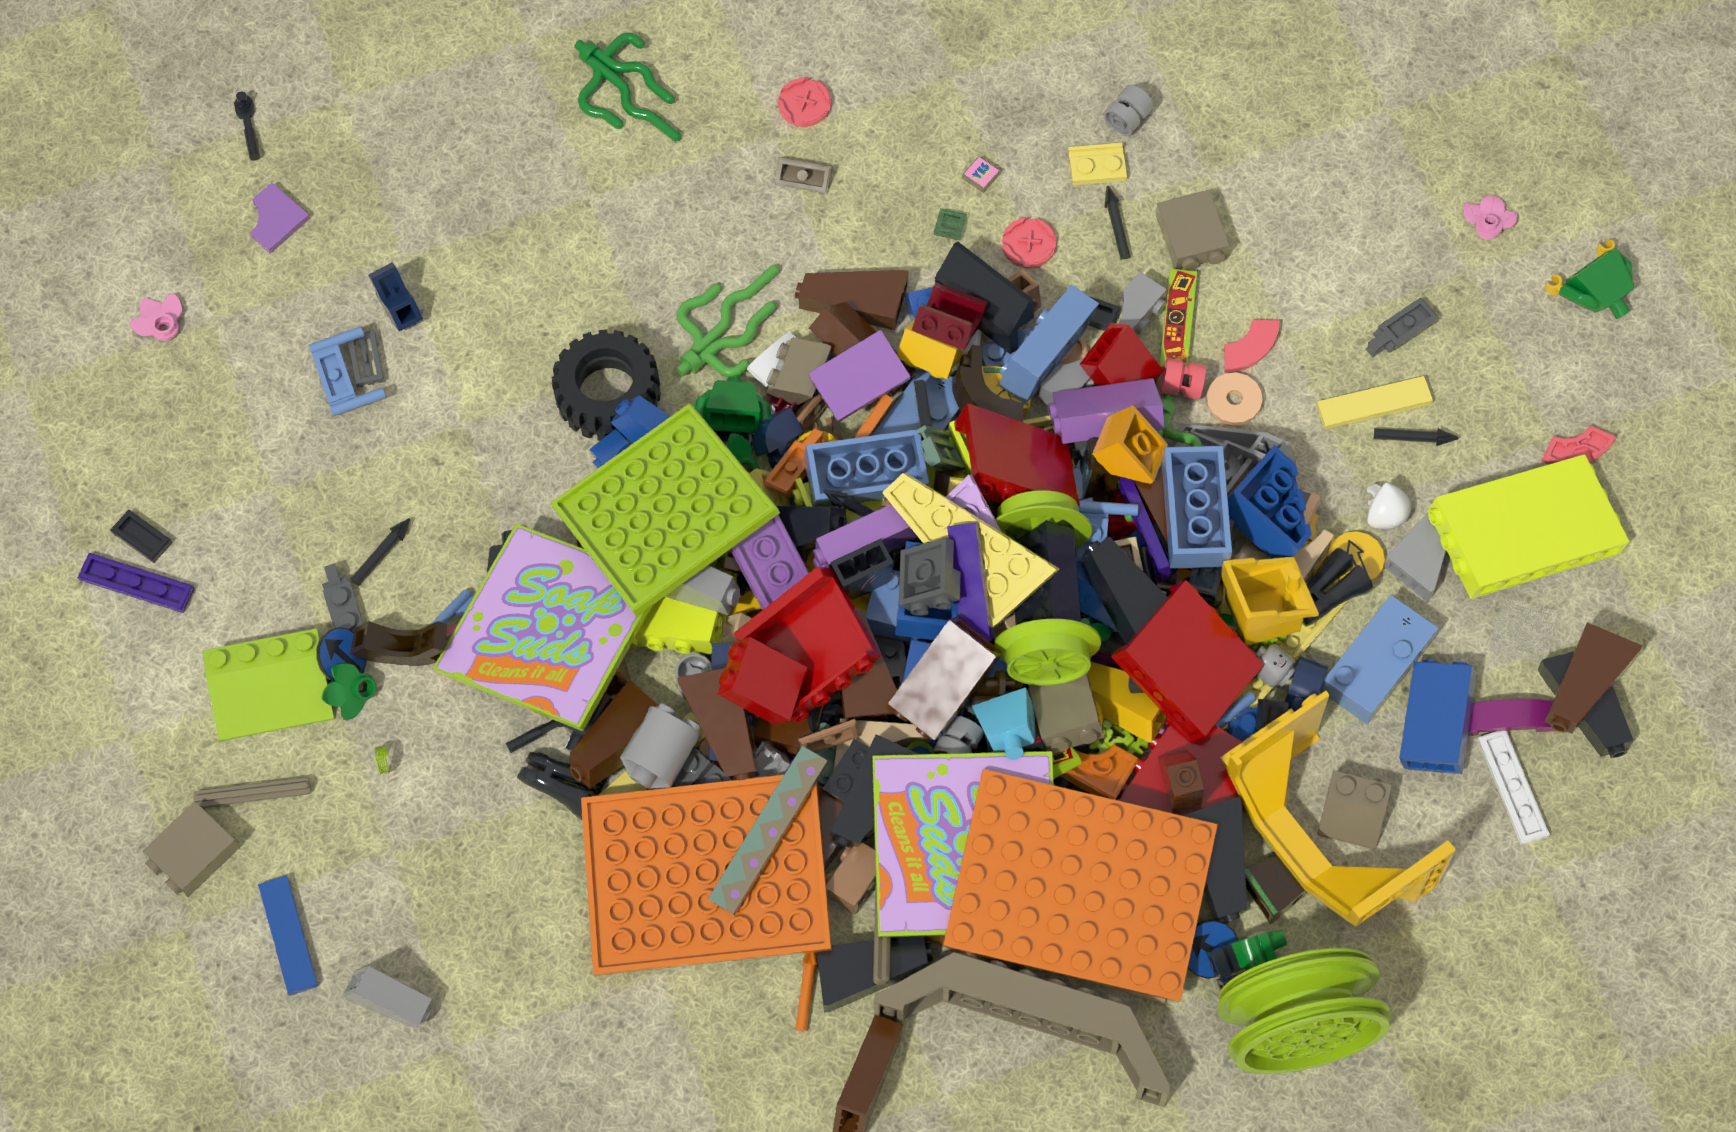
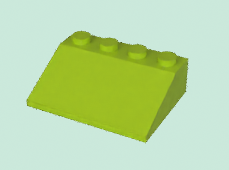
(266, 685)

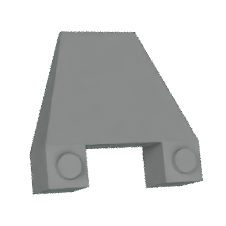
(1241, 452)

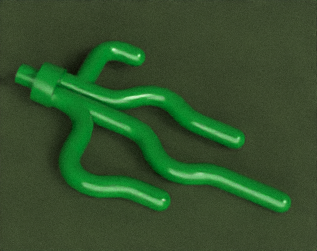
(602, 66)

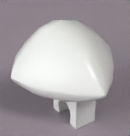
(1388, 507)

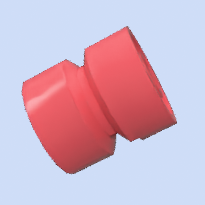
(1173, 376)

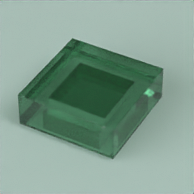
(950, 224)

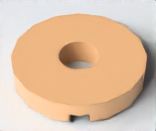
(1234, 384)

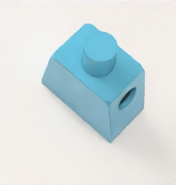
(1008, 722)

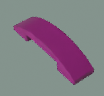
(1509, 715)

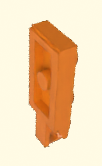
(791, 466)

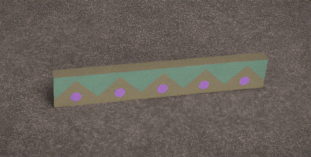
(768, 830)

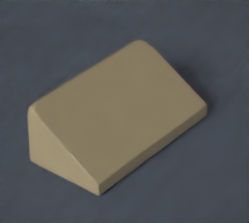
(803, 175)

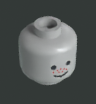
(1277, 665)

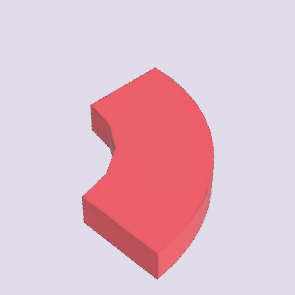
(1252, 347)
(1592, 443)

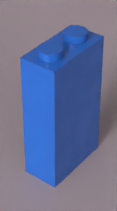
(1438, 717)

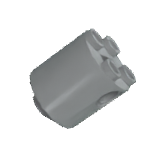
(659, 748)

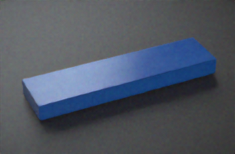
(288, 935)

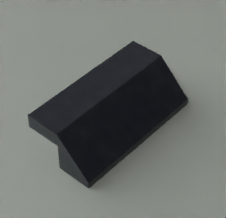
(1007, 304)

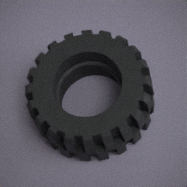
(594, 354)

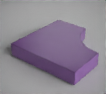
(277, 218)

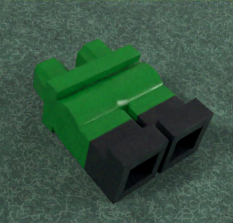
(1244, 953)

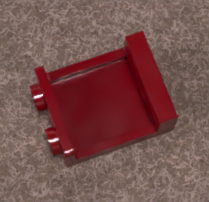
(950, 316)

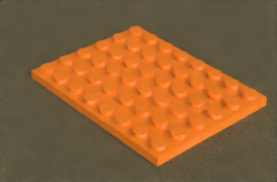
(661, 856)
(1080, 885)

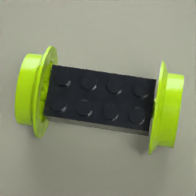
(1048, 638)

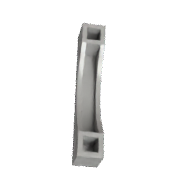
(1139, 303)

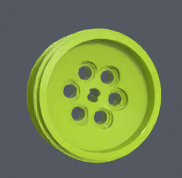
(1303, 1011)

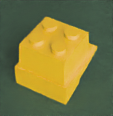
(1266, 597)

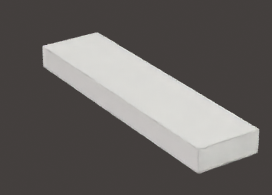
(1513, 787)

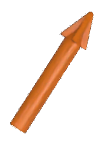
(810, 963)

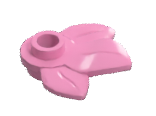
(1489, 216)
(156, 315)

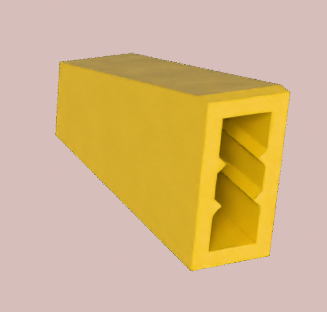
(1127, 710)

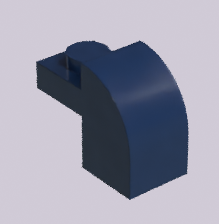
(395, 297)
(774, 433)
(1306, 679)

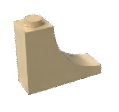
(1306, 558)
(896, 732)

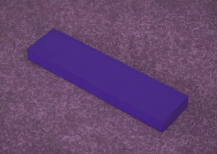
(1145, 529)
(968, 559)
(136, 582)

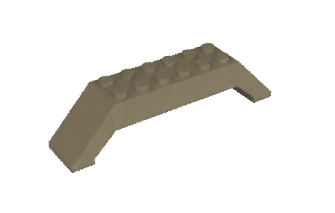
(1034, 1005)

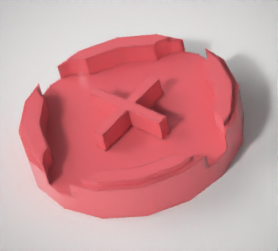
(804, 102)
(1029, 242)

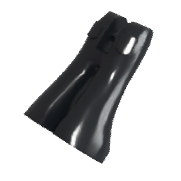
(1352, 585)
(551, 785)

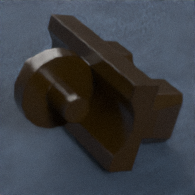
(994, 687)

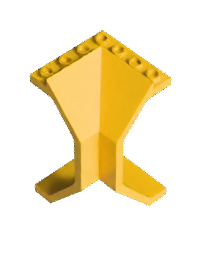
(1261, 779)

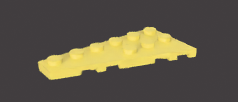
(1009, 567)

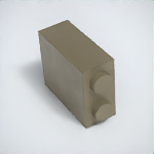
(1192, 230)
(1066, 714)
(190, 850)

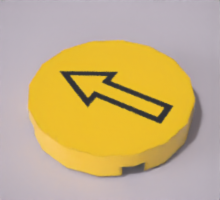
(1363, 550)

